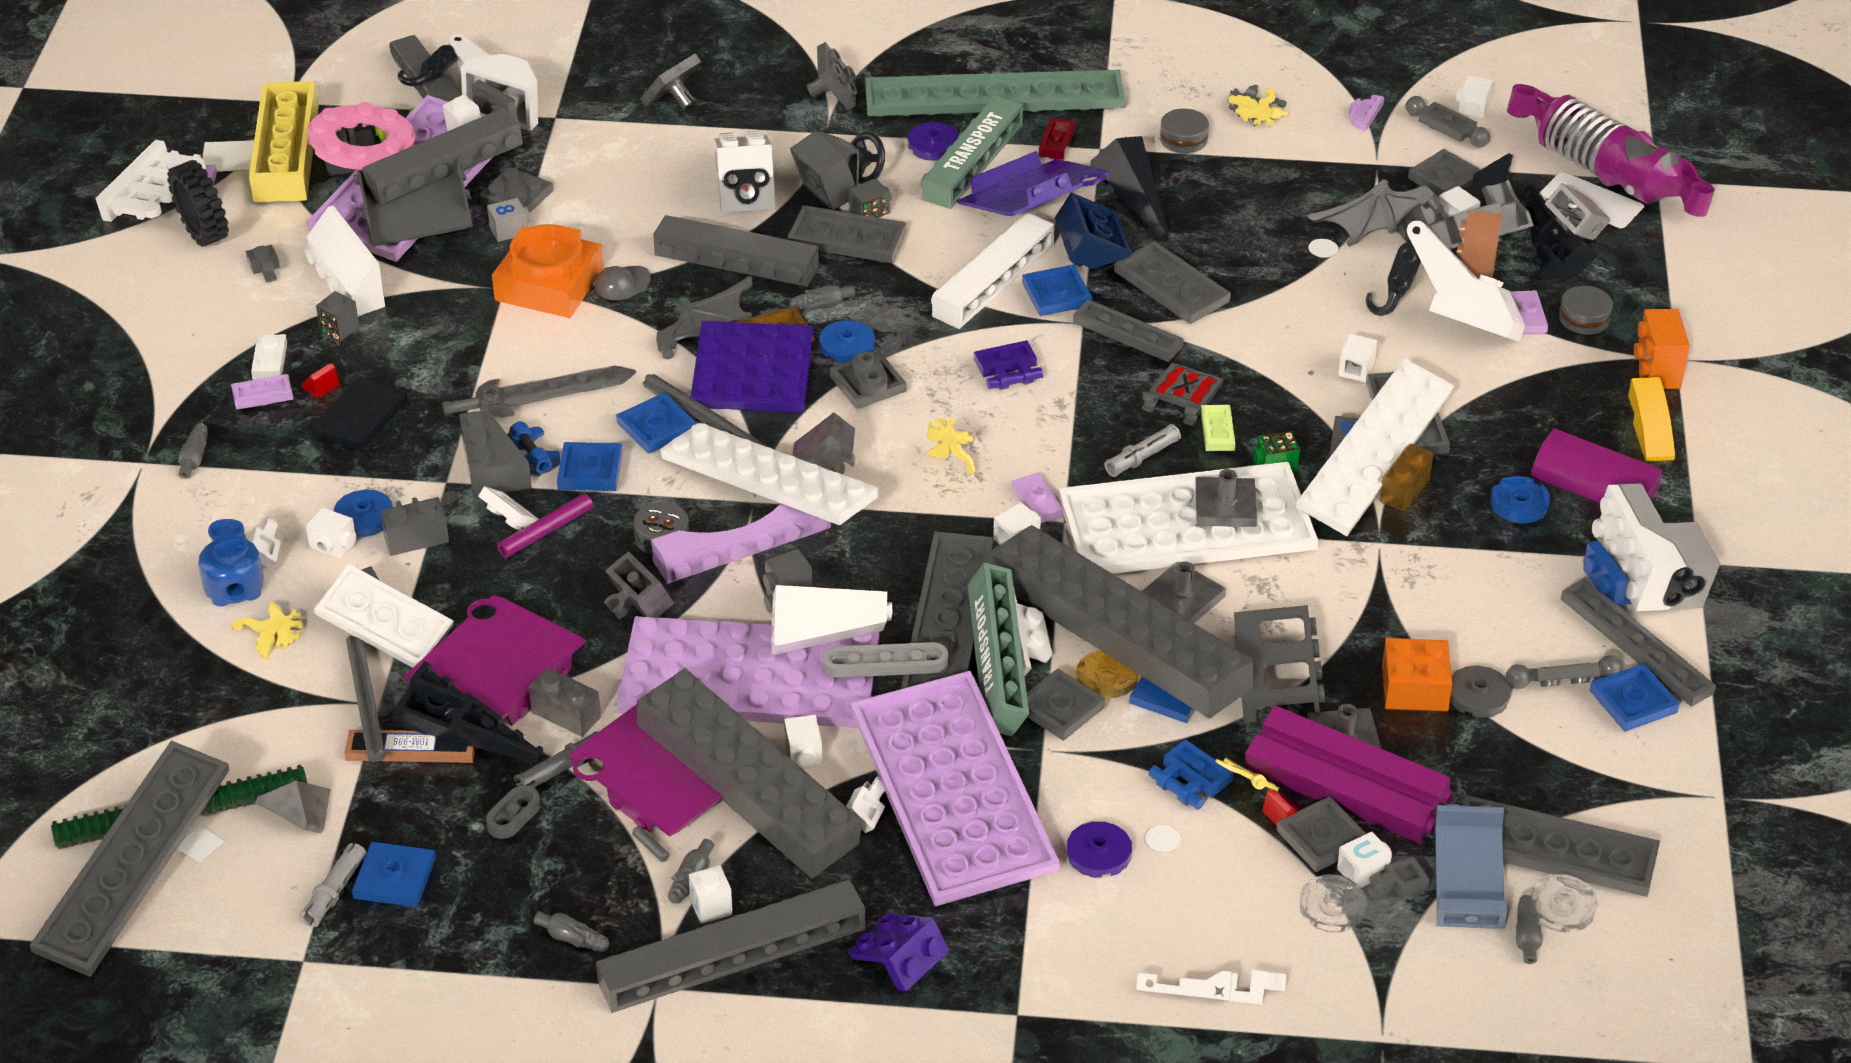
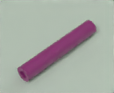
(545, 526)

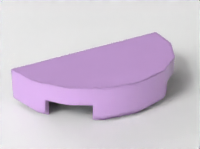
(1364, 111)

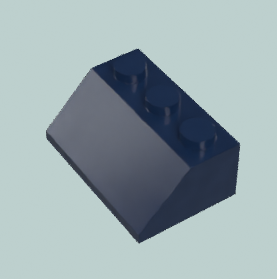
(1091, 233)

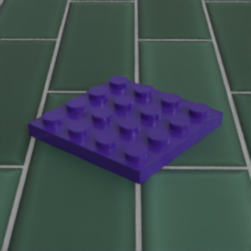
(752, 366)

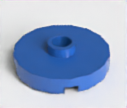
(845, 340)
(1520, 500)
(365, 509)

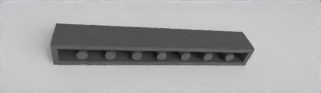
(730, 945)

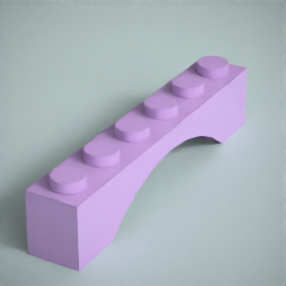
(691, 553)

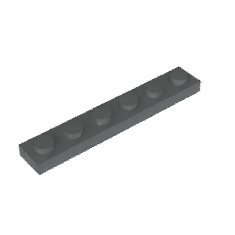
(1638, 642)

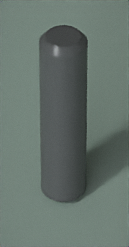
(654, 847)

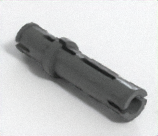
(550, 767)

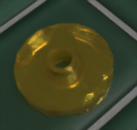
(1105, 675)

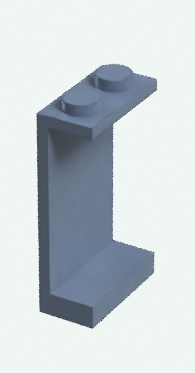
(1469, 866)

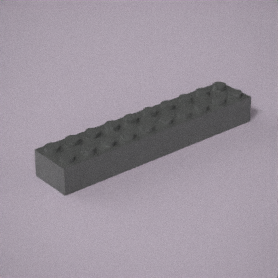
(1125, 622)

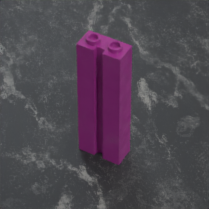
(1350, 771)

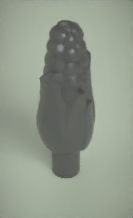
(822, 297)
(193, 450)
(693, 862)
(567, 929)
(1528, 930)

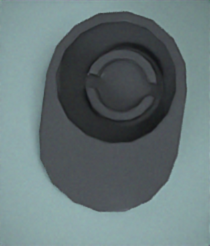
(622, 283)

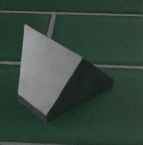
(299, 804)

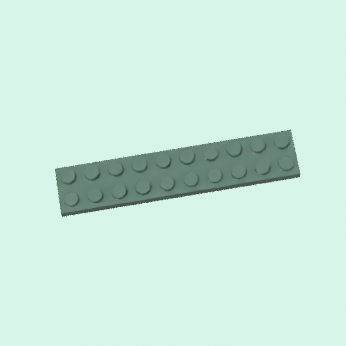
(972, 91)

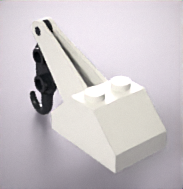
(500, 71)
(1458, 290)

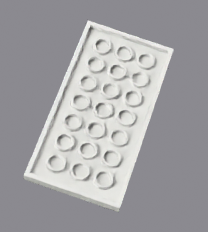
(1154, 521)

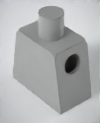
(1585, 219)

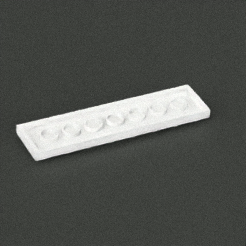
(1386, 427)
(769, 473)

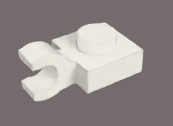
(265, 541)
(866, 803)

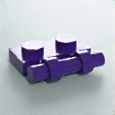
(1008, 358)

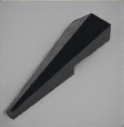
(1133, 181)
(1558, 248)
(444, 712)

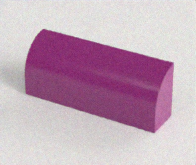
(1590, 467)

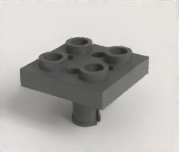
(834, 77)

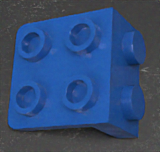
(1605, 573)

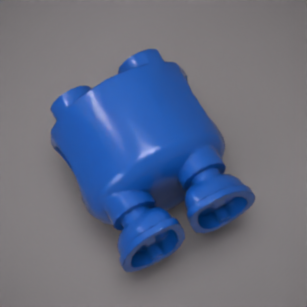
(230, 565)

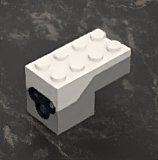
(744, 172)
(1663, 562)

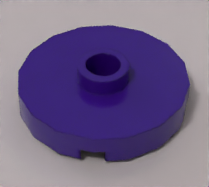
(931, 140)
(1099, 849)

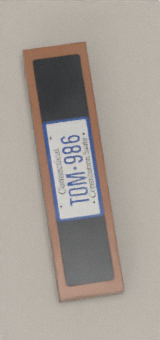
(410, 747)

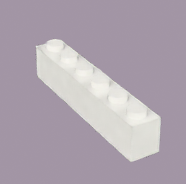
(992, 270)

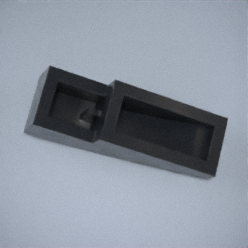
(1490, 175)

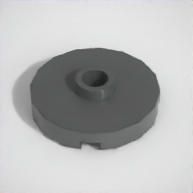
(1480, 691)

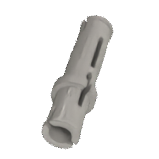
(1134, 455)
(326, 894)

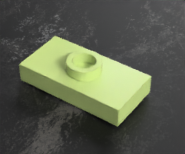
(1217, 428)

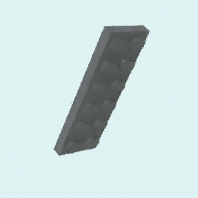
(1575, 848)

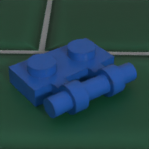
(1196, 768)

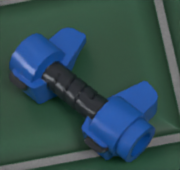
(539, 459)

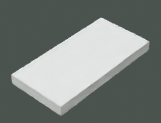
(383, 616)

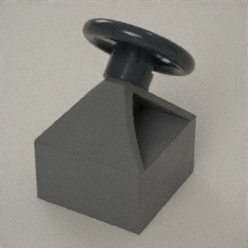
(834, 165)

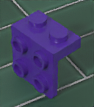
(905, 945)

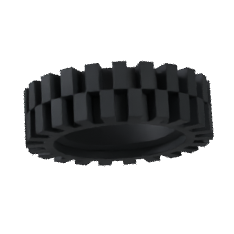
(198, 203)

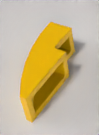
(1652, 419)

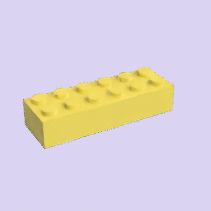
(281, 146)

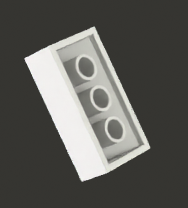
(345, 262)

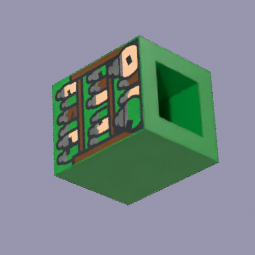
(1277, 449)

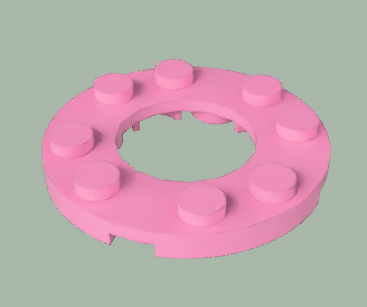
(331, 149)

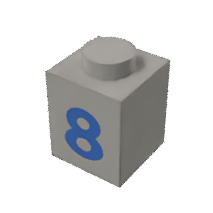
(507, 218)

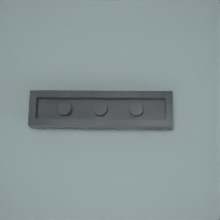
(1128, 330)

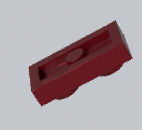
(1057, 138)

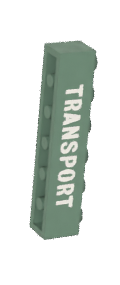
(972, 152)
(998, 647)

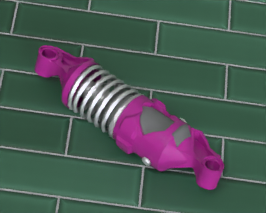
(1611, 149)

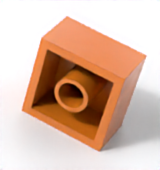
(1662, 347)
(1417, 674)

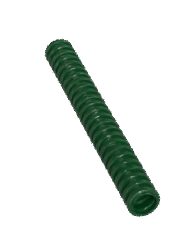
(225, 796)

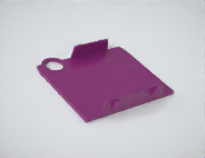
(502, 656)
(645, 777)

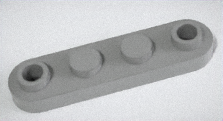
(885, 659)

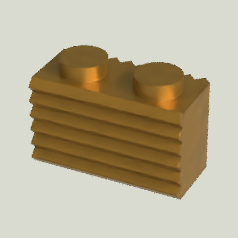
(1406, 477)

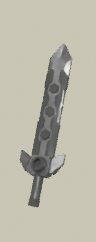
(499, 399)

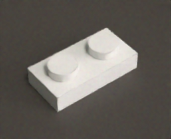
(269, 356)
(502, 504)

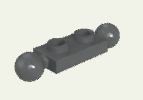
(1447, 121)
(1520, 676)

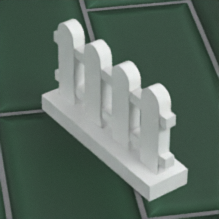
(139, 182)

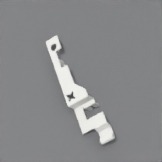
(1206, 988)

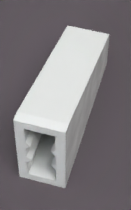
(824, 615)

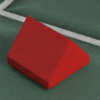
(321, 381)
(1278, 806)

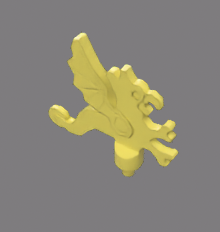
(1251, 109)
(949, 442)
(276, 625)
(1257, 780)

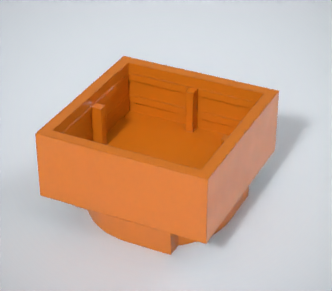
(548, 269)

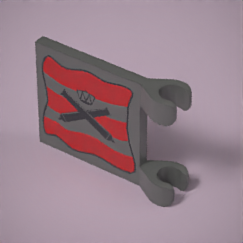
(1184, 388)

